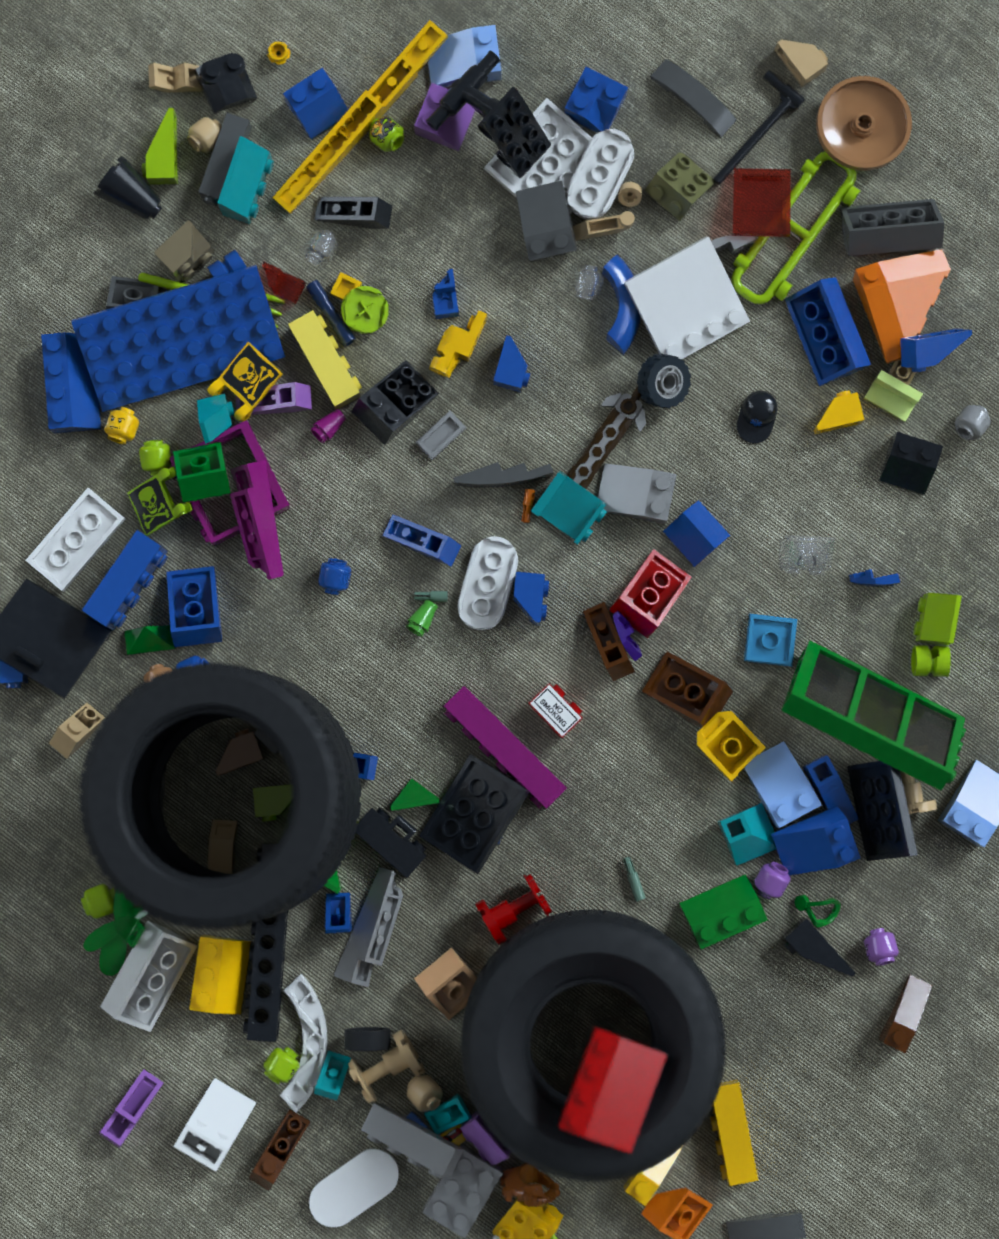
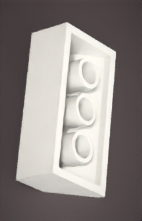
(148, 977)

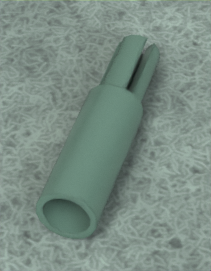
(634, 879)

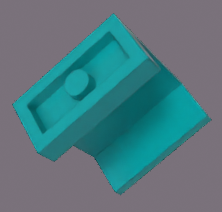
(570, 507)

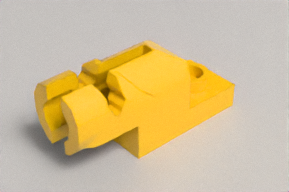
(457, 344)

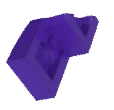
(624, 631)

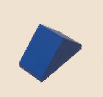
(338, 913)

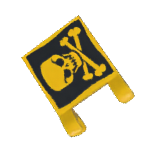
(249, 378)

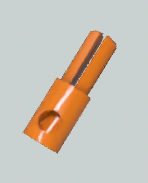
(528, 504)

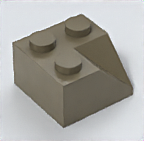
(184, 252)

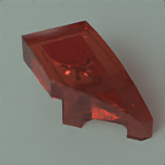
(283, 284)

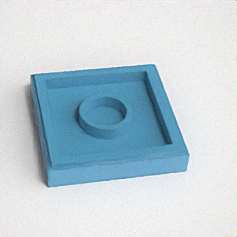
(770, 640)

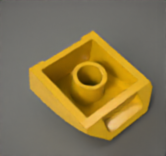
(728, 743)

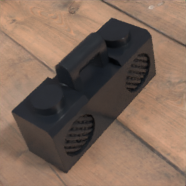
(380, 835)

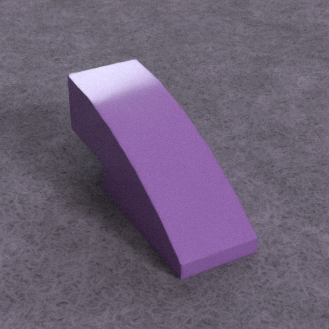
(131, 1108)

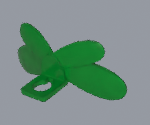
(116, 934)

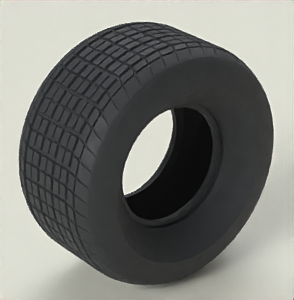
(574, 951)

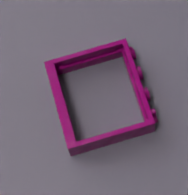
(198, 511)

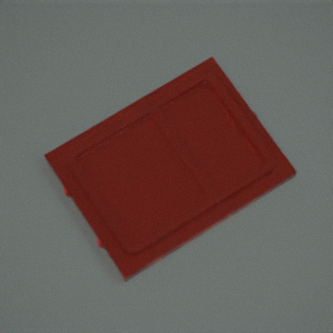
(761, 202)

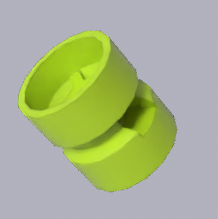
(930, 661)

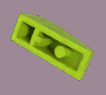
(161, 157)

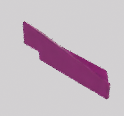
(256, 518)

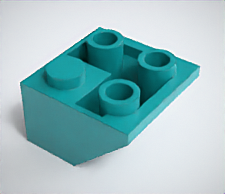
(748, 834)

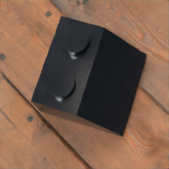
(910, 463)

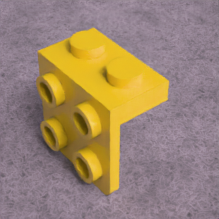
(528, 1222)

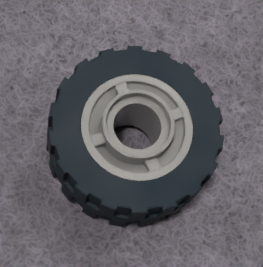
(652, 376)

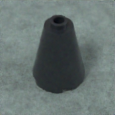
(128, 190)

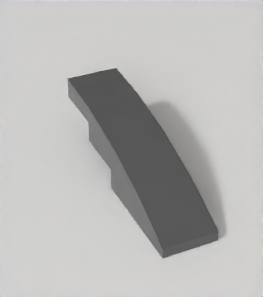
(495, 477)

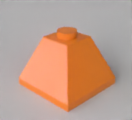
(676, 1212)

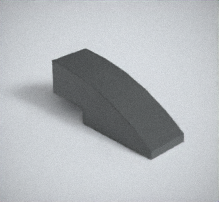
(768, 1226)

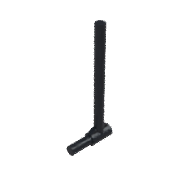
(790, 99)

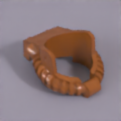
(516, 1184)

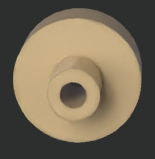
(630, 194)

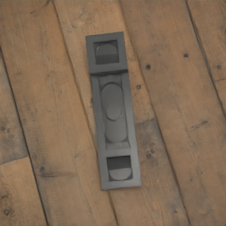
(695, 96)

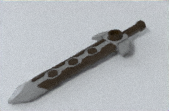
(609, 434)

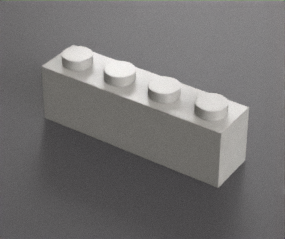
(412, 1140)

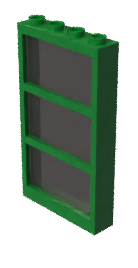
(875, 715)

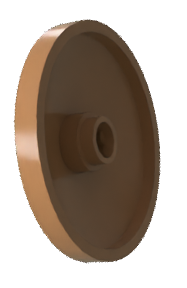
(863, 123)

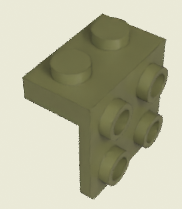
(679, 185)

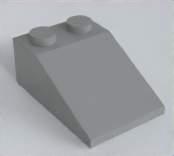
(637, 492)

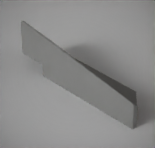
(371, 931)

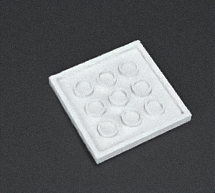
(557, 163)
(687, 300)

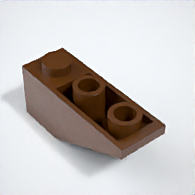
(279, 1150)

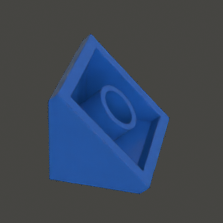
(696, 533)

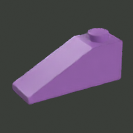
(283, 399)

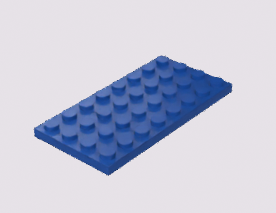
(176, 337)

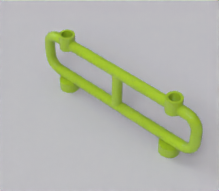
(780, 287)

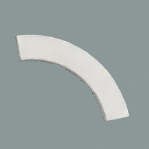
(314, 1042)

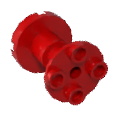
(505, 913)

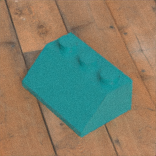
(245, 181)

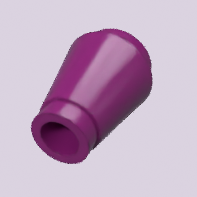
(327, 426)

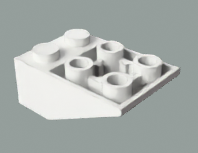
(215, 1124)

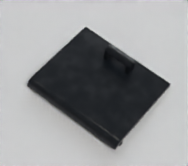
(48, 638)

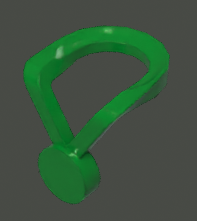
(803, 903)

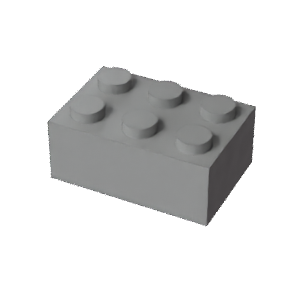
(462, 1196)

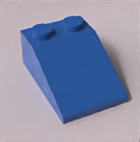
(194, 606)
(816, 843)

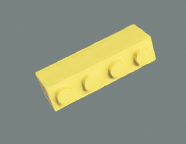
(325, 360)

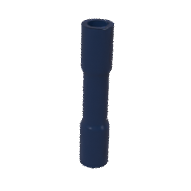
(322, 300)

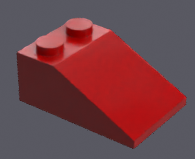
(651, 593)

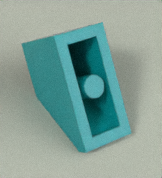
(214, 416)

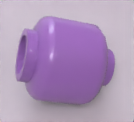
(772, 880)
(881, 947)

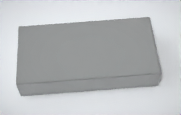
(441, 435)

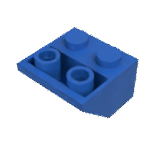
(529, 595)

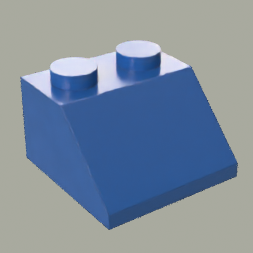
(316, 103)

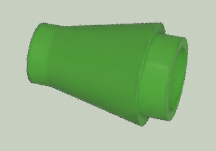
(422, 618)

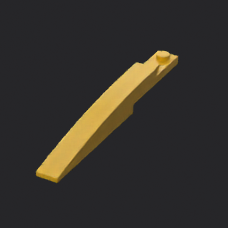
(358, 118)

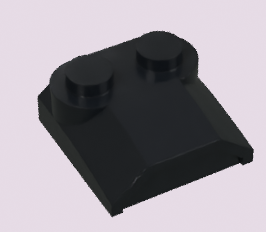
(225, 82)

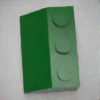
(723, 911)

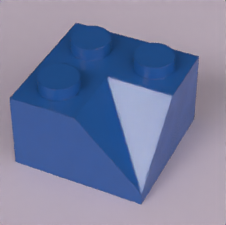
(595, 101)

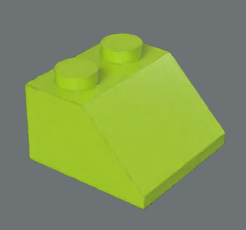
(937, 618)

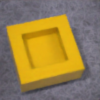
(343, 285)

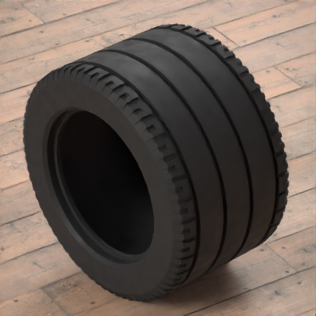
(125, 783)

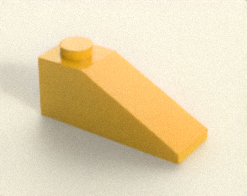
(645, 1184)

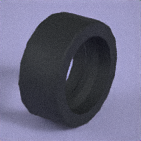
(367, 1039)

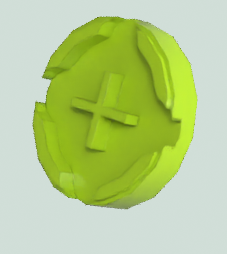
(364, 309)

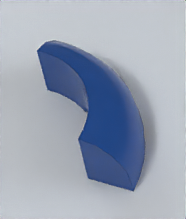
(628, 317)

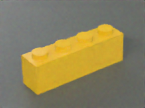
(733, 1135)

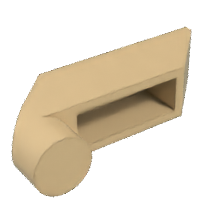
(603, 226)

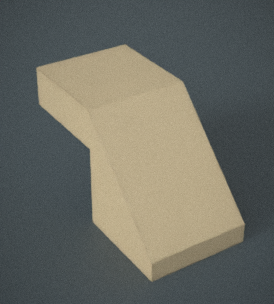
(173, 79)

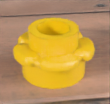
(278, 47)

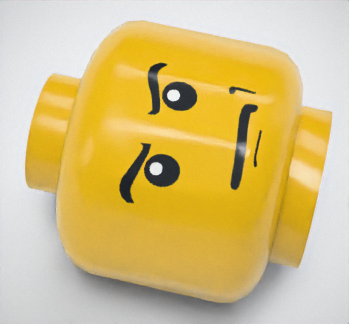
(121, 426)

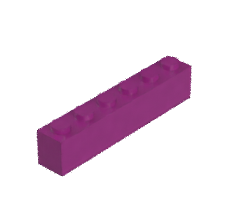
(505, 747)

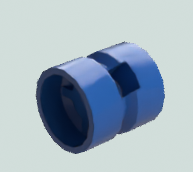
(231, 263)

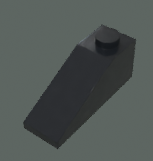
(354, 211)
(810, 944)

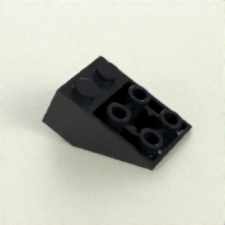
(394, 402)

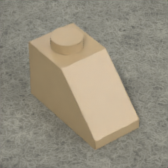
(802, 60)

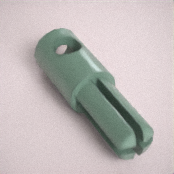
(435, 596)

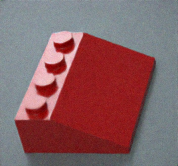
(612, 1090)

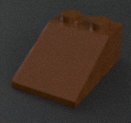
(687, 690)

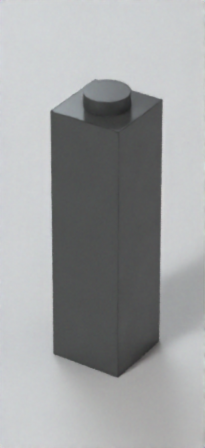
(221, 157)

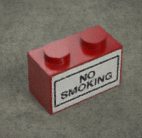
(556, 710)

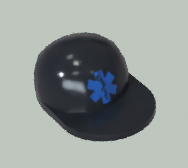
(757, 417)

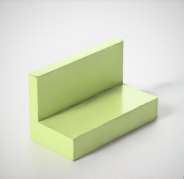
(893, 395)

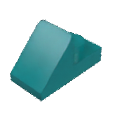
(332, 1075)
(448, 1114)

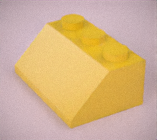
(220, 975)

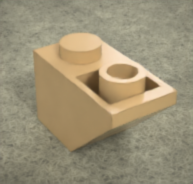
(76, 730)

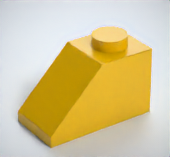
(842, 412)

